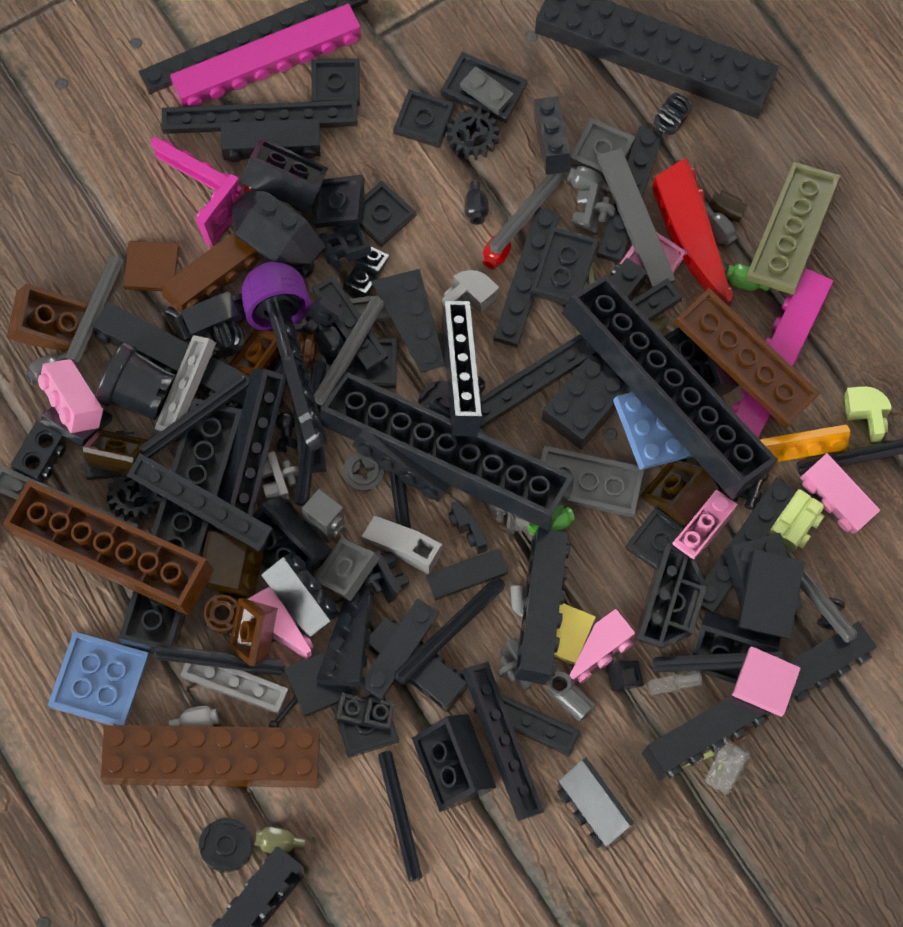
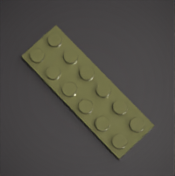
(793, 228)

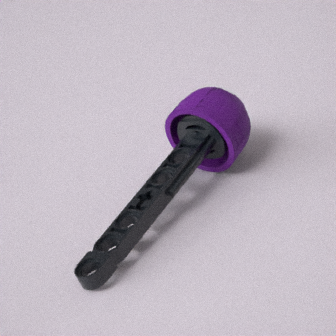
(276, 301)

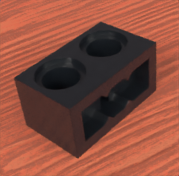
(33, 452)

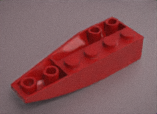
(689, 226)

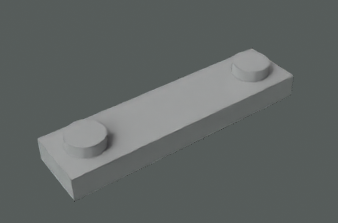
(186, 381)
(238, 685)

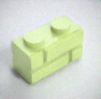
(797, 520)

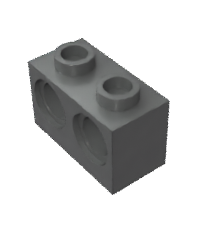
(324, 516)

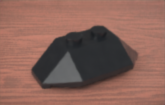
(275, 229)
(672, 599)

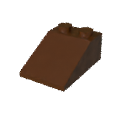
(45, 318)

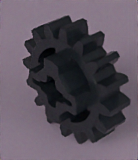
(464, 126)
(135, 496)

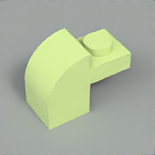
(870, 405)

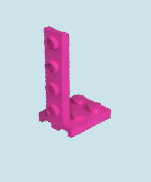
(217, 214)

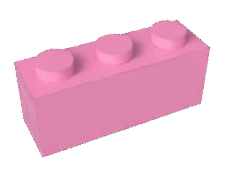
(70, 396)
(839, 494)

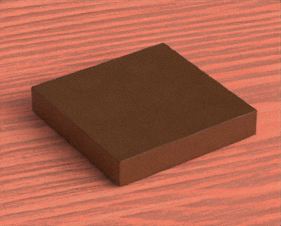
(150, 265)

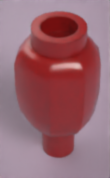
(491, 259)

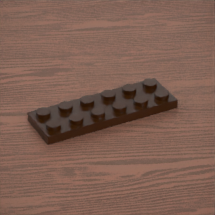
(746, 357)

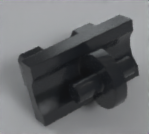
(383, 580)

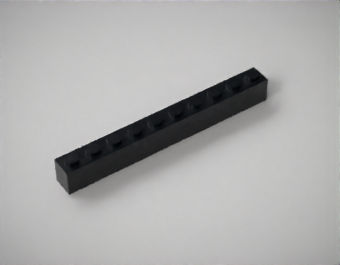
(734, 716)

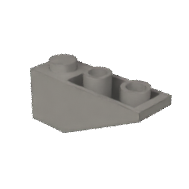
(404, 543)

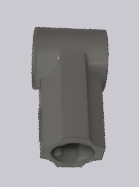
(571, 698)

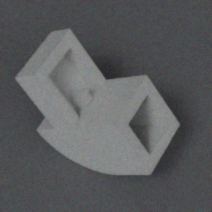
(473, 287)

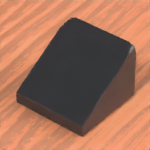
(625, 675)

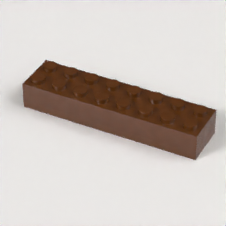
(109, 547)
(210, 756)

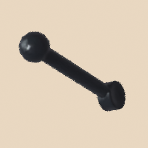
(275, 723)

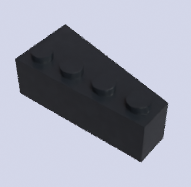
(263, 892)

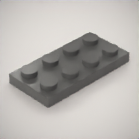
(598, 481)

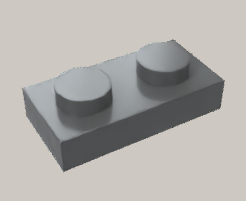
(486, 90)

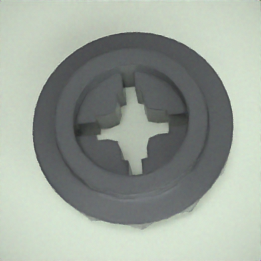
(356, 481)

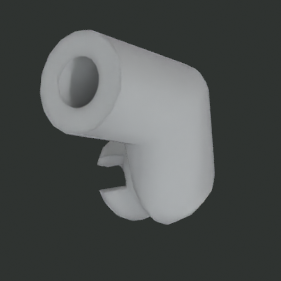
(517, 599)

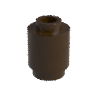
(728, 205)

